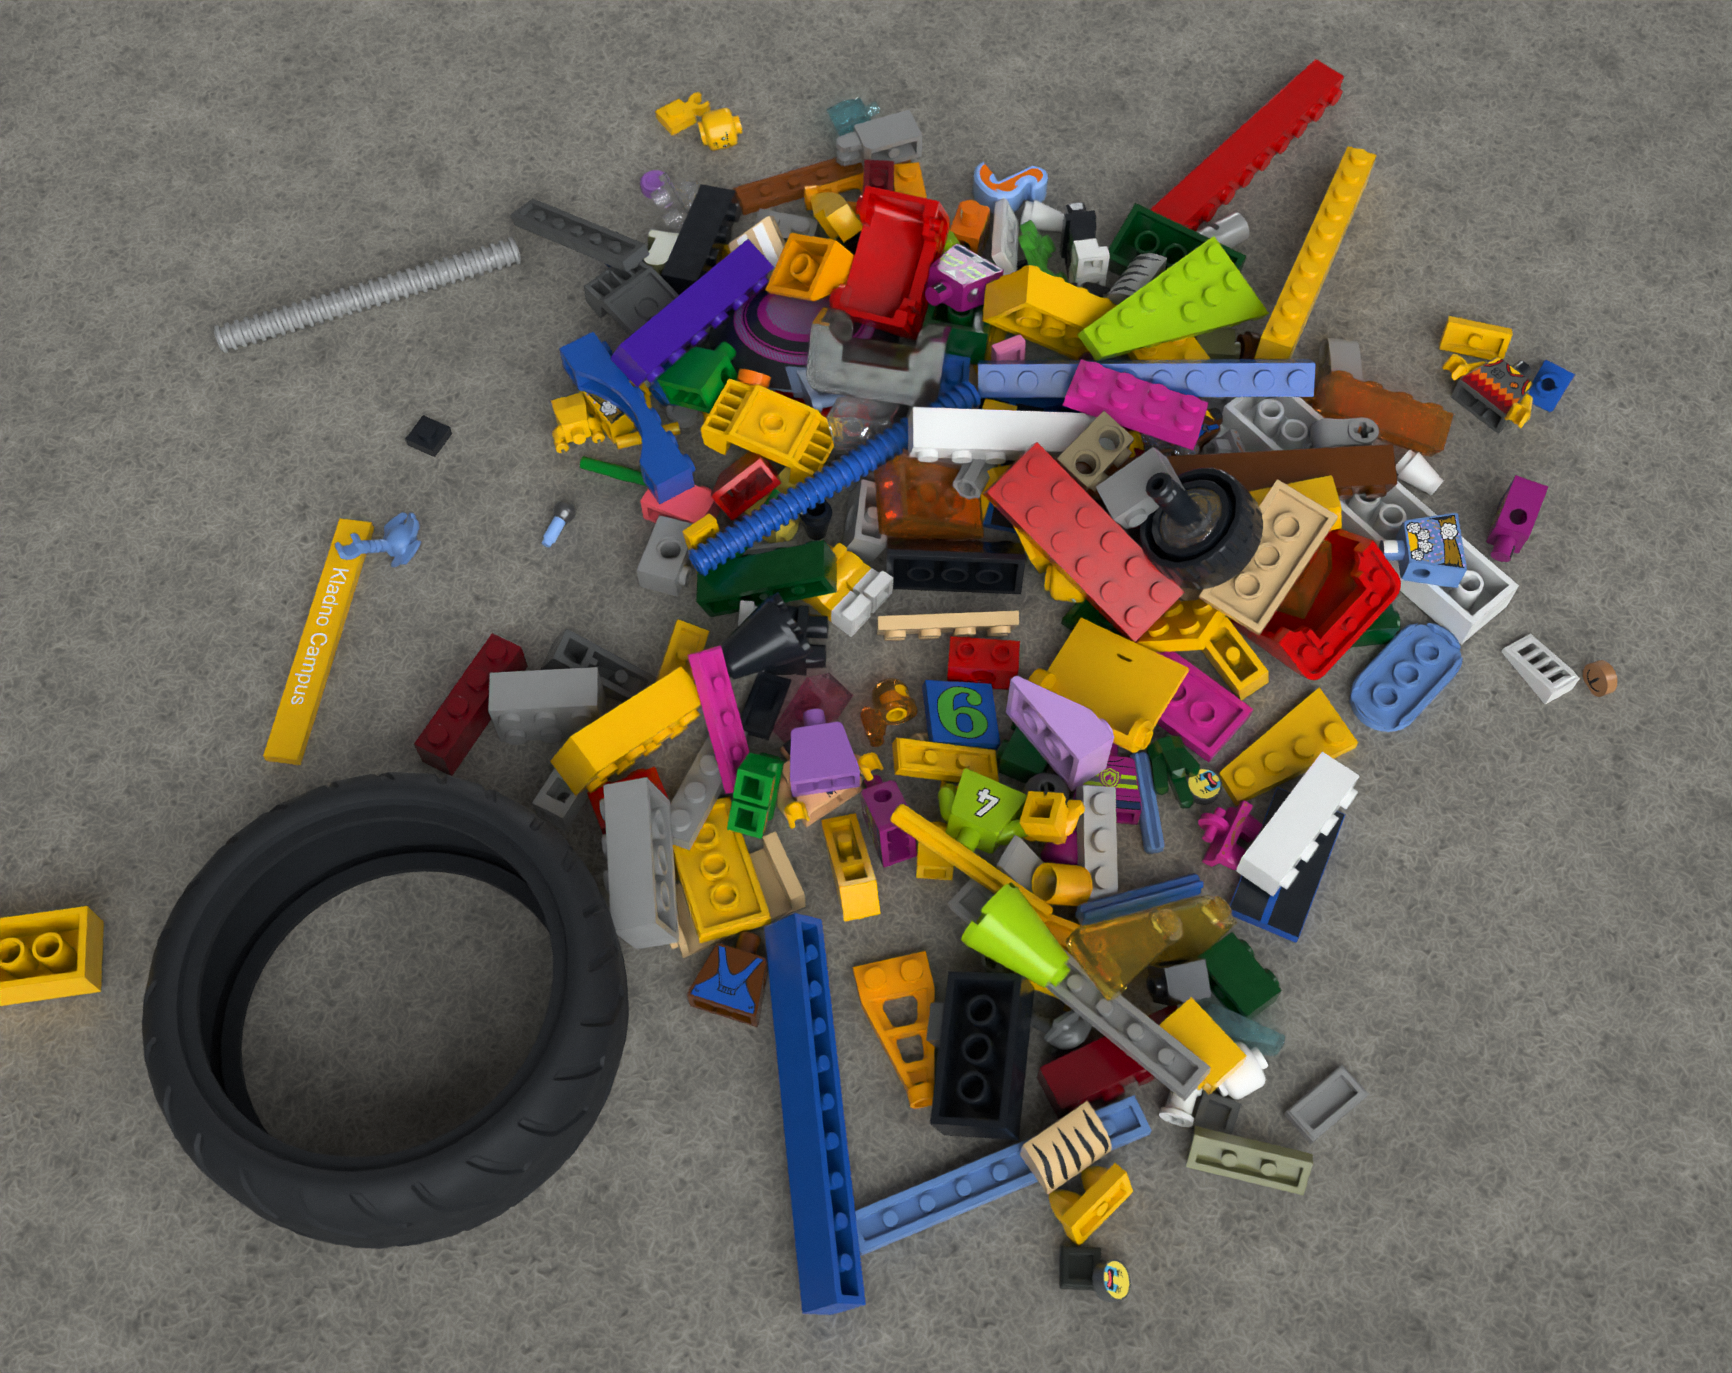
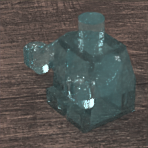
(851, 113)

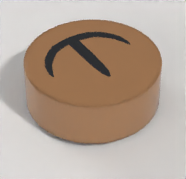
(1600, 678)

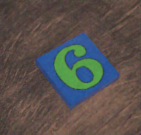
(961, 713)

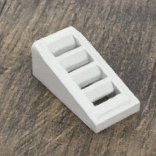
(1539, 682)

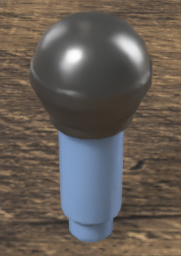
(562, 514)

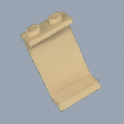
(778, 884)

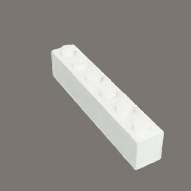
(991, 433)

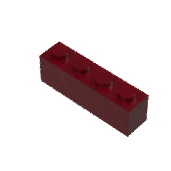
(465, 709)
(1093, 1073)

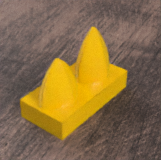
(1475, 338)
(1084, 1214)

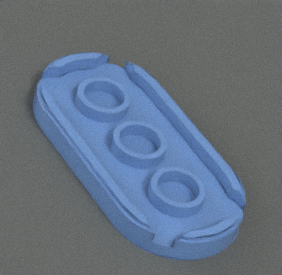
(1405, 677)

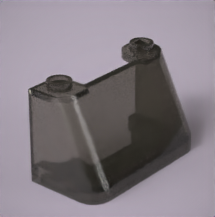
(872, 367)

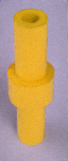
(635, 439)

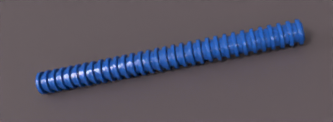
(819, 487)

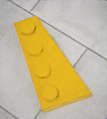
(1288, 749)

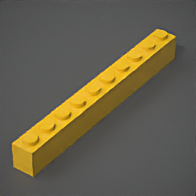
(1316, 256)

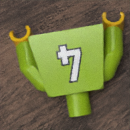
(981, 812)

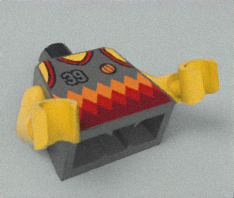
(1492, 390)

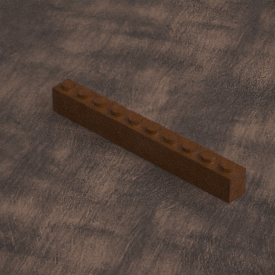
(1354, 468)

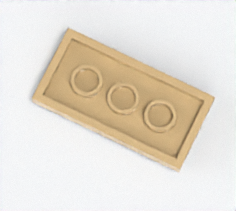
(1290, 536)
(961, 624)

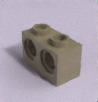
(1088, 450)

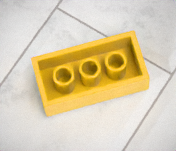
(1043, 309)
(628, 732)
(50, 955)

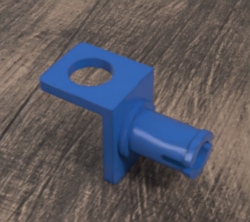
(1550, 385)

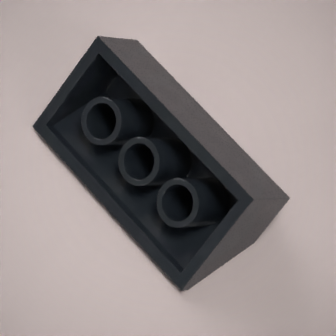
(956, 565)

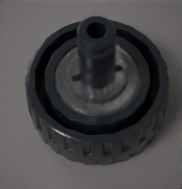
(1201, 532)

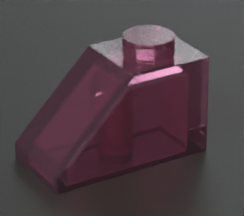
(816, 692)

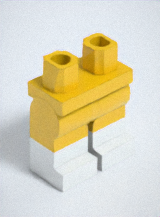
(858, 592)

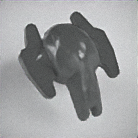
(1064, 1032)

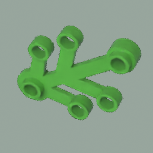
(1037, 248)

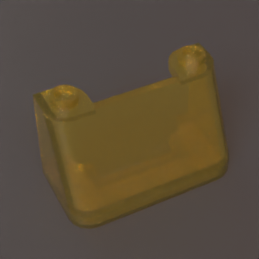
(1123, 946)

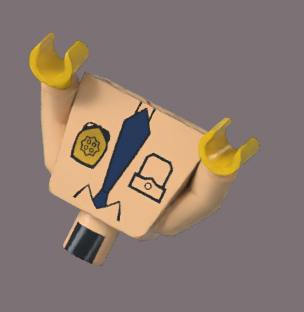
(815, 806)

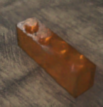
(1397, 415)

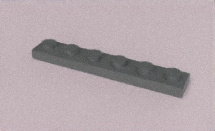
(580, 235)

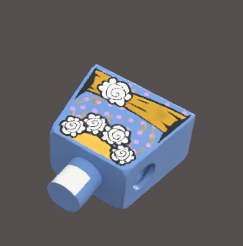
(1429, 550)

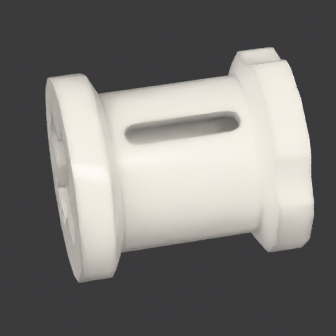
(1179, 1111)

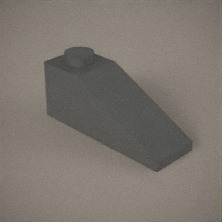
(619, 678)

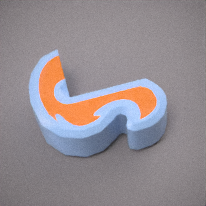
(1022, 186)

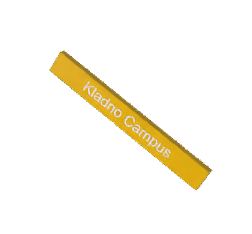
(316, 648)

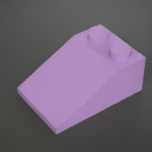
(1061, 731)

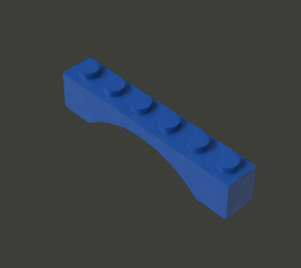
(661, 463)

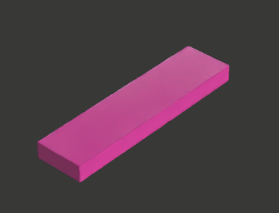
(720, 712)

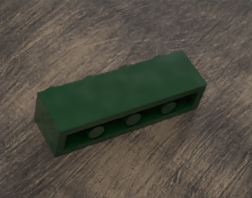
(791, 571)

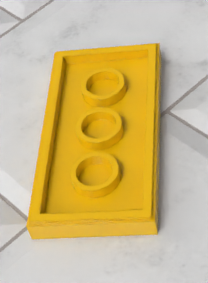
(720, 879)

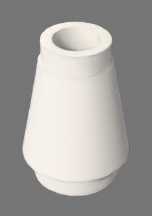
(1042, 216)
(1418, 472)

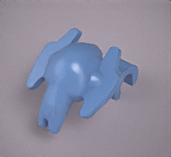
(398, 541)

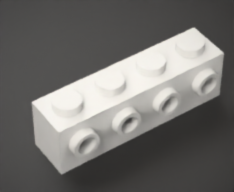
(1297, 824)

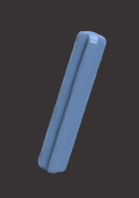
(1149, 818)

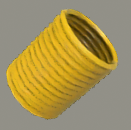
(1062, 884)

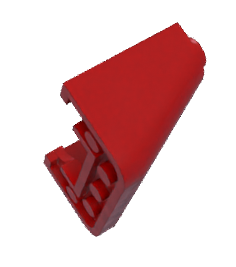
(893, 261)
(1346, 606)

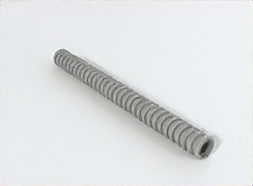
(366, 295)

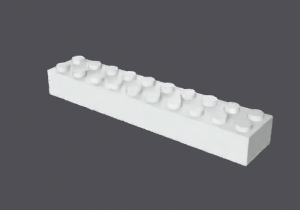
(1484, 589)

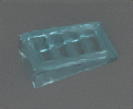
(1246, 1031)

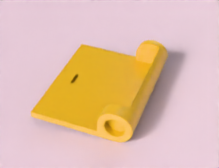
(1123, 690)

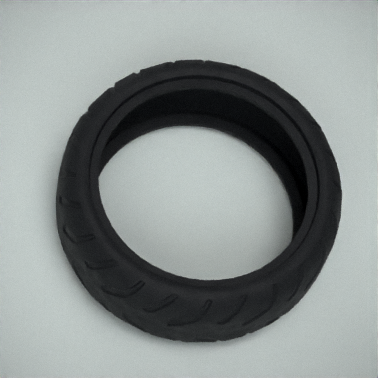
(278, 876)

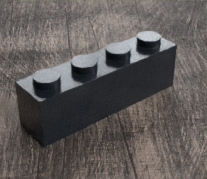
(702, 236)

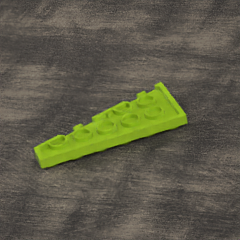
(1182, 302)

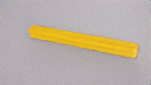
(961, 856)

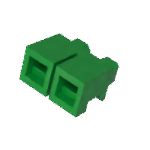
(755, 794)

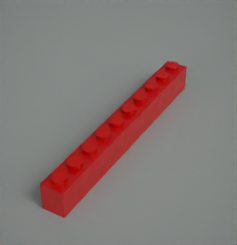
(1252, 146)

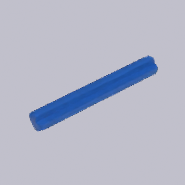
(1139, 899)

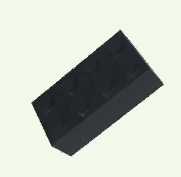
(982, 1055)

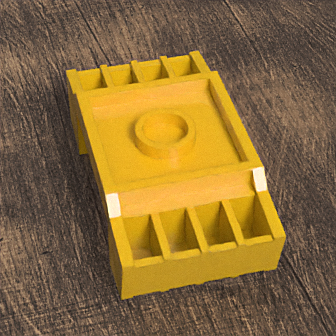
(769, 427)

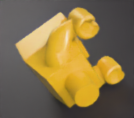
(574, 422)
(1048, 817)

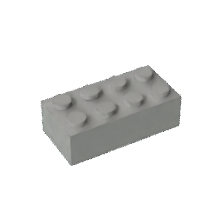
(640, 863)

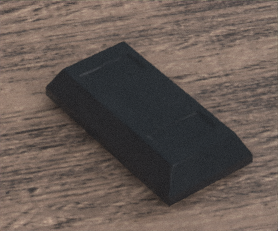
(764, 704)

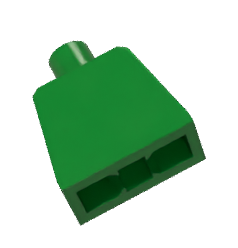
(699, 377)

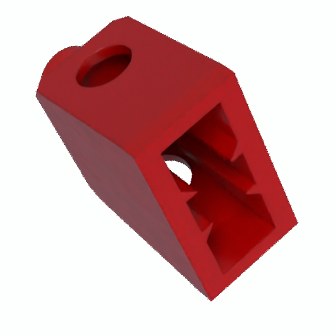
(749, 481)

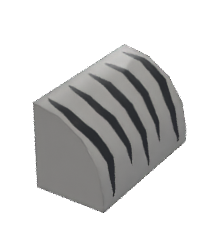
(1137, 274)

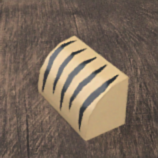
(1066, 1147)

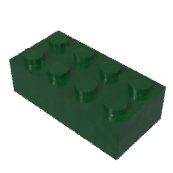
(969, 332)

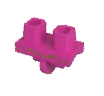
(1223, 830)

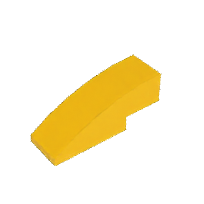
(835, 215)

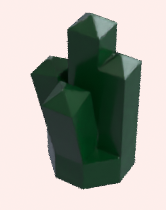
(1170, 763)

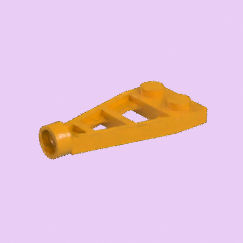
(907, 180)
(893, 980)

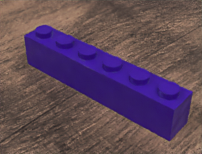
(691, 313)

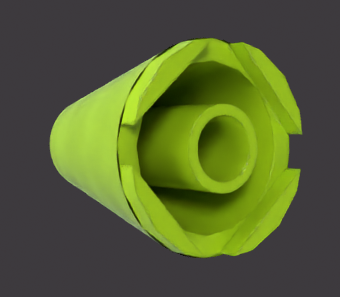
(1017, 938)

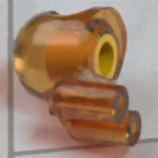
(890, 707)

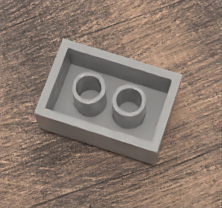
(544, 703)

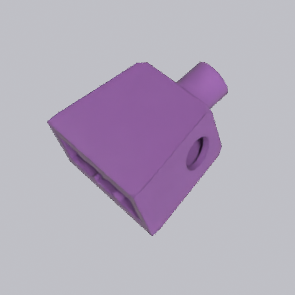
(821, 757)

